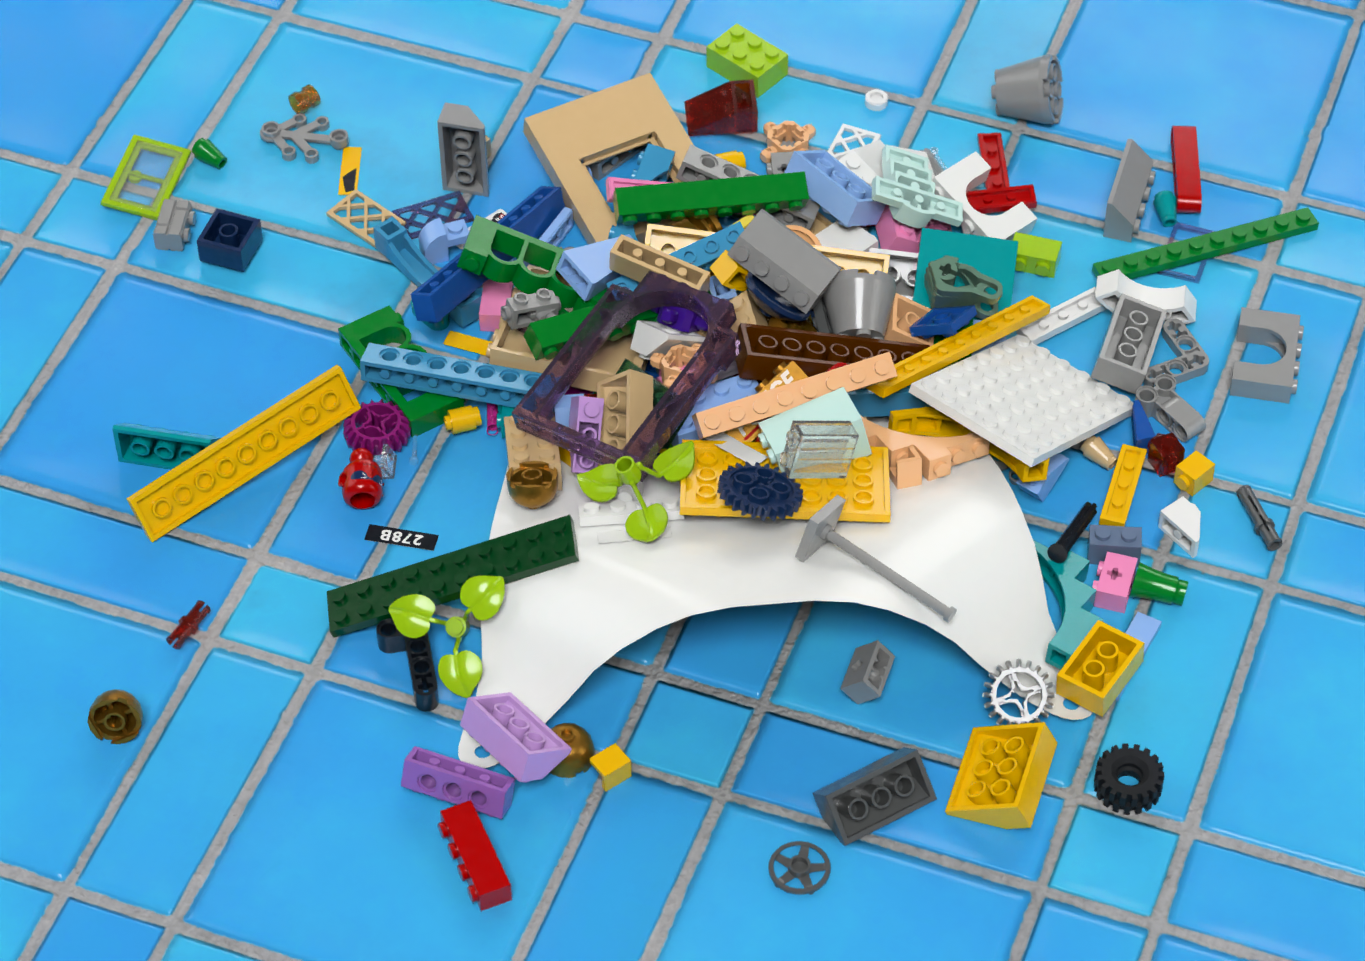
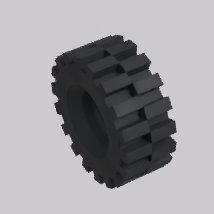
(1129, 763)

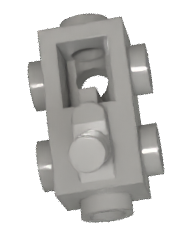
(528, 308)

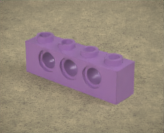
(457, 782)

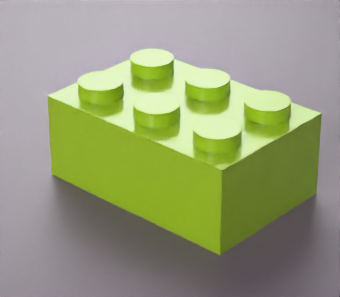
(745, 56)

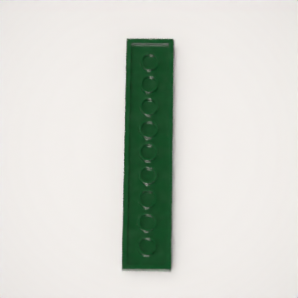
(442, 577)

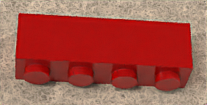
(475, 856)

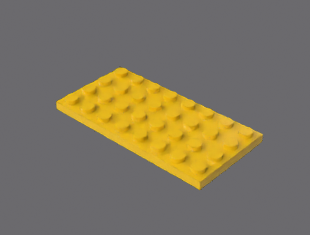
(864, 488)

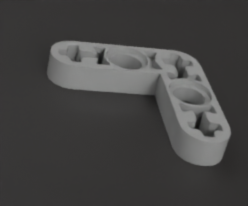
(1185, 358)

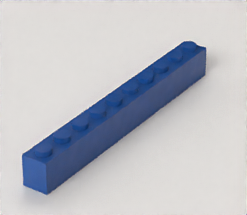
(453, 284)

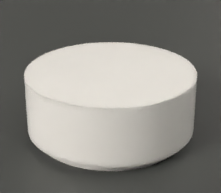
(876, 100)

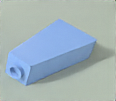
(588, 267)

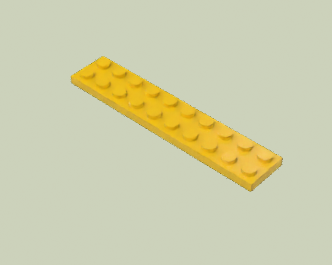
(243, 453)

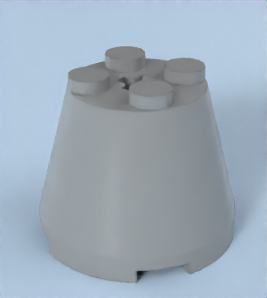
(1030, 90)
(860, 303)

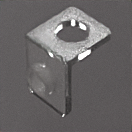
(386, 462)

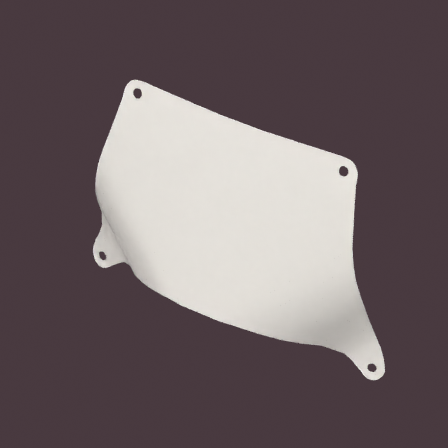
(949, 537)

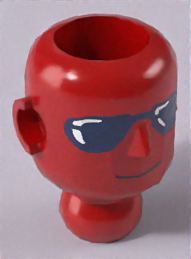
(361, 480)

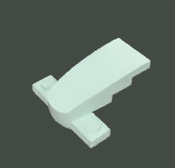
(910, 191)

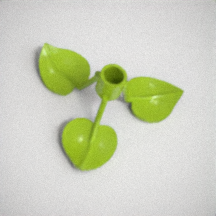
(603, 482)
(414, 613)

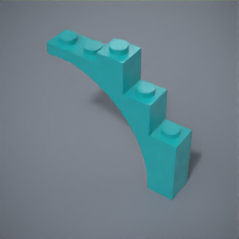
(1074, 601)

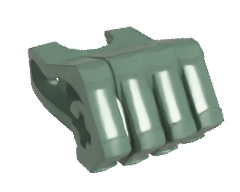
(941, 291)

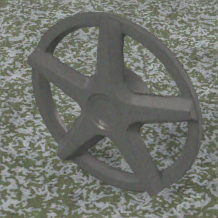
(799, 867)

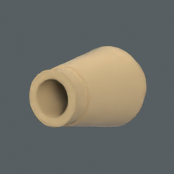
(1098, 452)

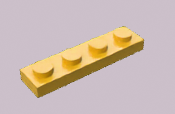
(1123, 486)

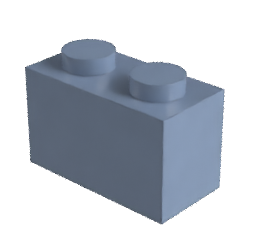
(1113, 539)

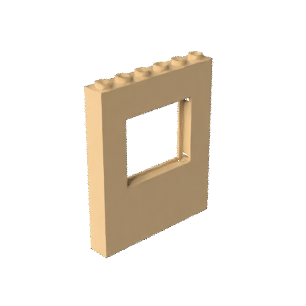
(599, 129)

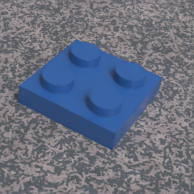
(943, 321)

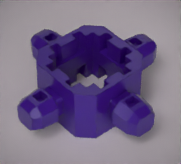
(680, 319)

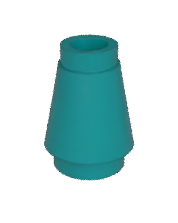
(1166, 207)

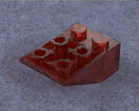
(723, 110)

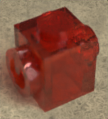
(1165, 453)

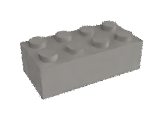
(1129, 343)

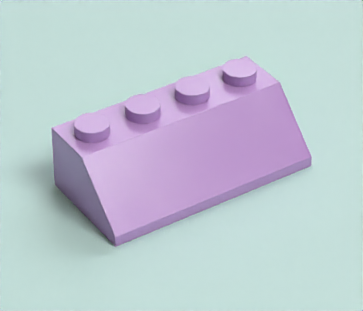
(514, 735)

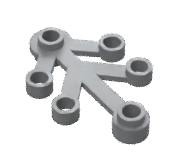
(276, 133)

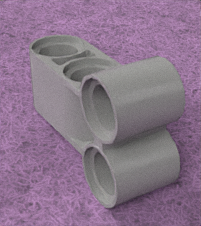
(1170, 408)

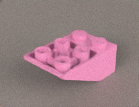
(901, 237)

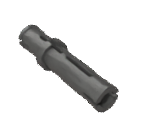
(1263, 525)

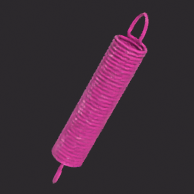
(492, 410)

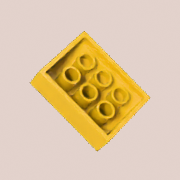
(1003, 775)

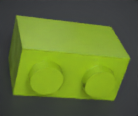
(1037, 254)

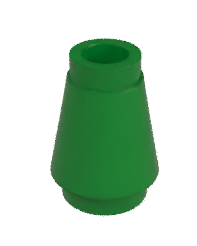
(209, 153)

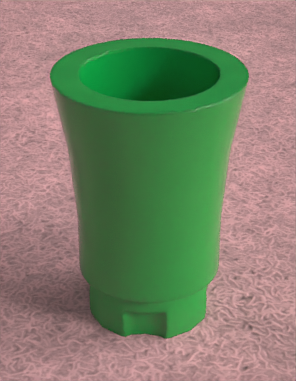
(1158, 586)

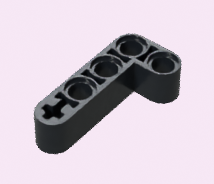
(419, 662)

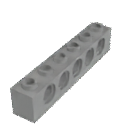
(703, 165)

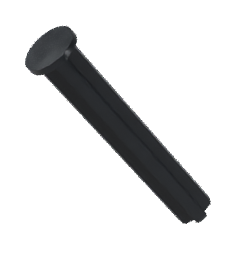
(1059, 551)

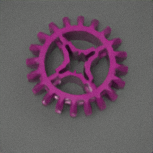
(377, 425)

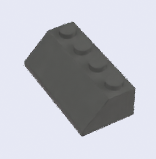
(875, 795)

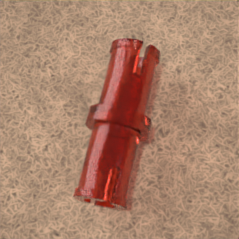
(188, 624)

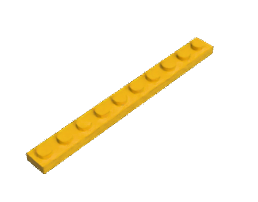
(962, 344)

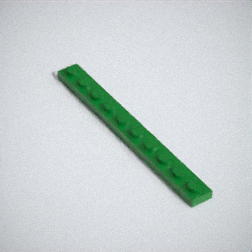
(1210, 244)

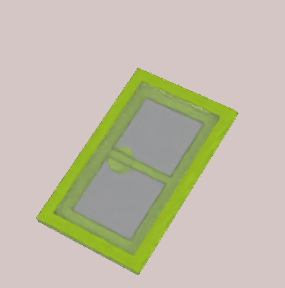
(145, 177)

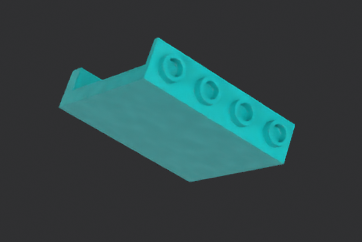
(986, 254)

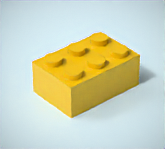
(1100, 668)

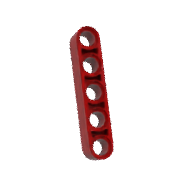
(1186, 169)

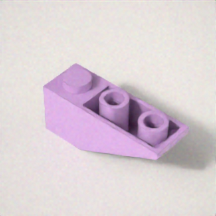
(585, 418)

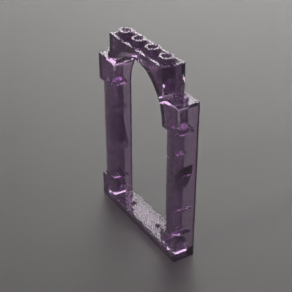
(612, 311)

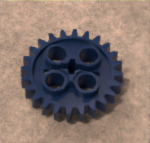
(760, 491)

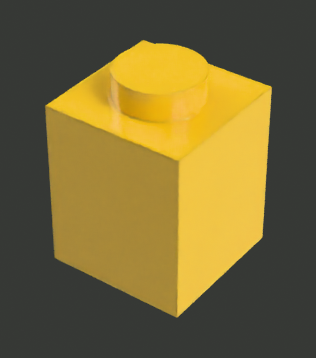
(1194, 473)

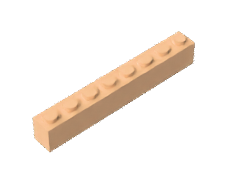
(785, 397)

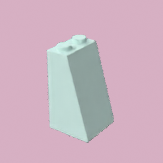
(829, 407)

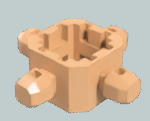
(786, 131)
(676, 357)

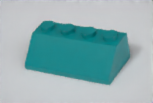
(157, 445)

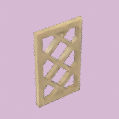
(345, 204)

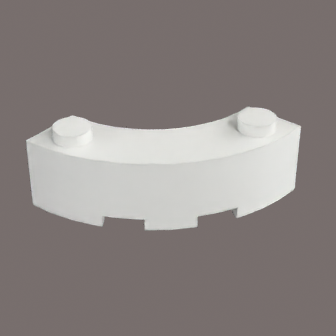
(1177, 301)

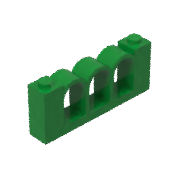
(479, 258)
(385, 328)

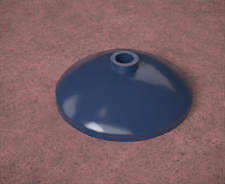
(771, 302)

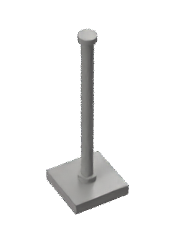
(821, 529)

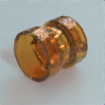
(304, 99)

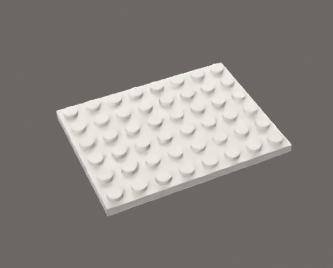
(1023, 399)

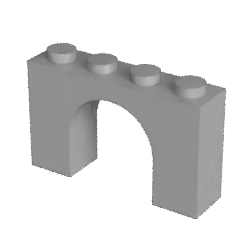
(1273, 380)

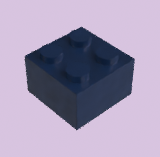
(229, 240)

